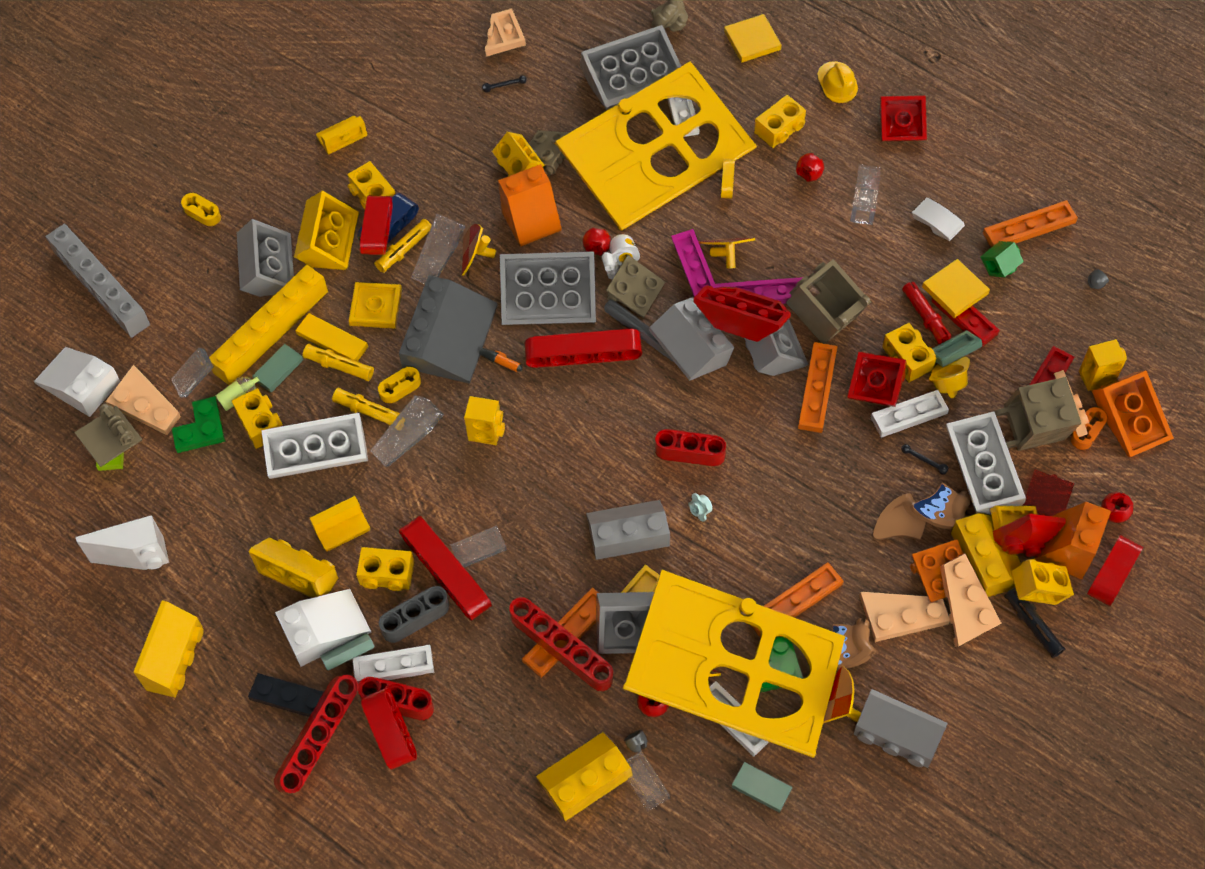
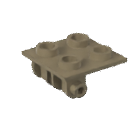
(546, 149)
(634, 286)
(108, 435)

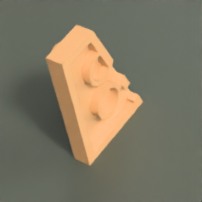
(143, 402)
(969, 605)
(901, 614)

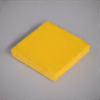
(752, 38)
(955, 288)
(375, 305)

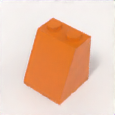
(529, 205)
(1078, 539)

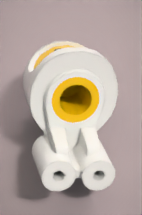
(619, 248)

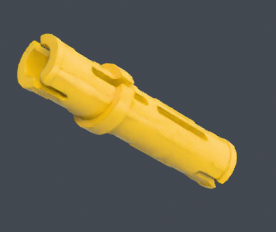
(386, 262)
(328, 358)
(359, 404)

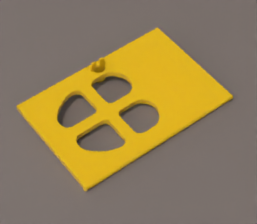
(621, 170)
(684, 645)

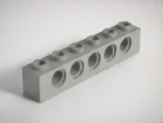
(98, 280)

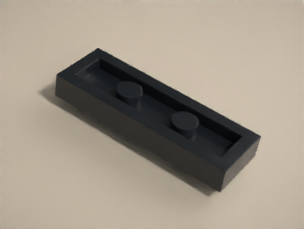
(285, 695)

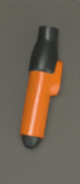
(501, 359)

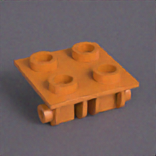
(928, 564)

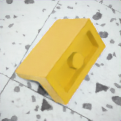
(342, 134)
(340, 524)

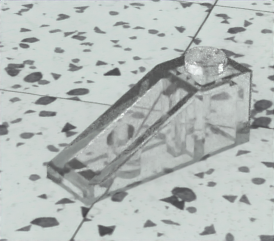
(865, 194)
(438, 248)
(407, 430)

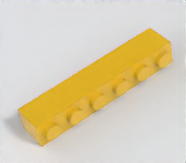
(268, 325)

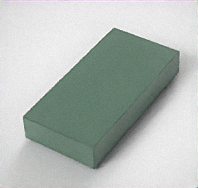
(956, 348)
(278, 368)
(347, 651)
(761, 787)

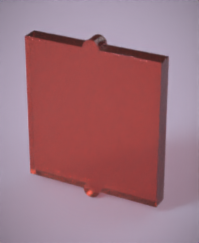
(1048, 493)

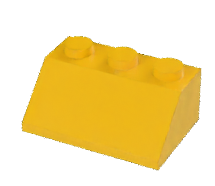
(326, 232)
(986, 557)
(293, 567)
(168, 650)
(585, 775)

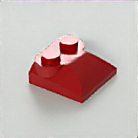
(903, 118)
(877, 379)
(1028, 534)

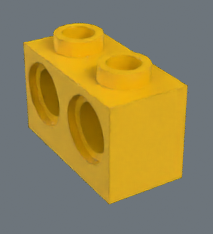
(780, 121)
(515, 154)
(368, 181)
(913, 350)
(1102, 364)
(256, 418)
(484, 420)
(387, 562)
(1042, 582)

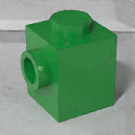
(1002, 259)

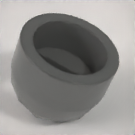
(1097, 279)
(636, 741)

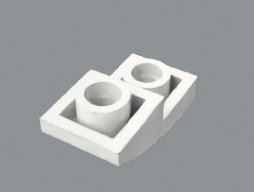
(938, 218)

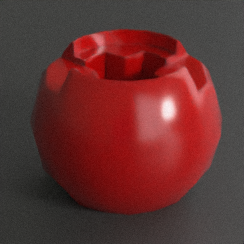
(810, 167)
(596, 241)
(1123, 501)
(649, 710)

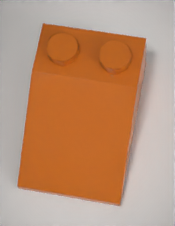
(1133, 413)

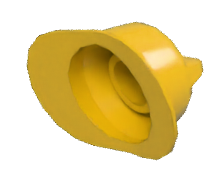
(837, 82)
(951, 377)

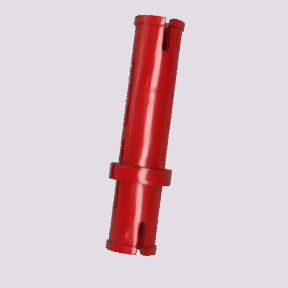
(931, 319)

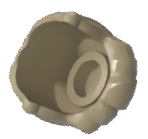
(670, 15)

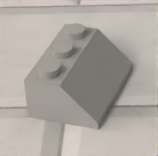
(264, 258)
(691, 340)
(777, 352)
(628, 529)
(620, 620)
(899, 729)

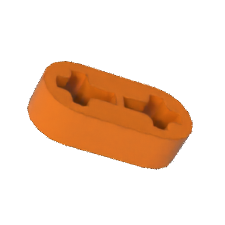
(1093, 431)

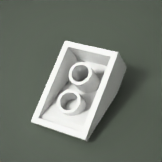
(79, 380)
(128, 545)
(322, 624)

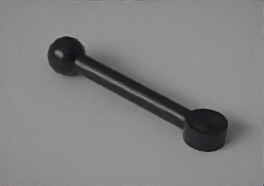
(487, 87)
(942, 469)

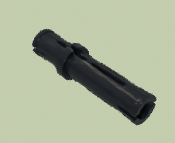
(1053, 647)

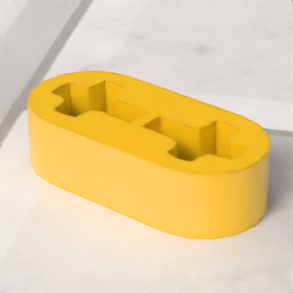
(727, 178)
(203, 206)
(399, 385)

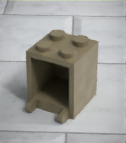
(835, 305)
(1041, 414)

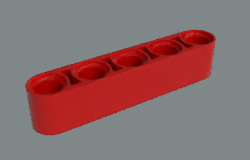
(583, 348)
(445, 568)
(565, 655)
(306, 742)

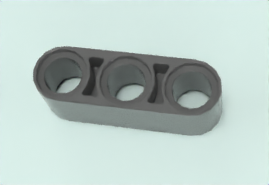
(408, 625)

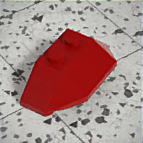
(741, 311)

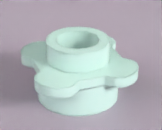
(700, 506)

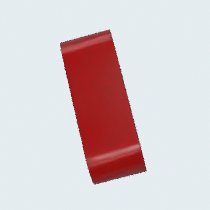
(376, 225)
(700, 455)
(1115, 570)
(409, 694)
(389, 728)

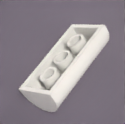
(314, 445)
(985, 463)

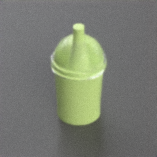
(236, 389)

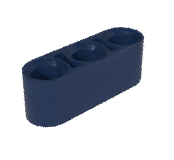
(402, 214)

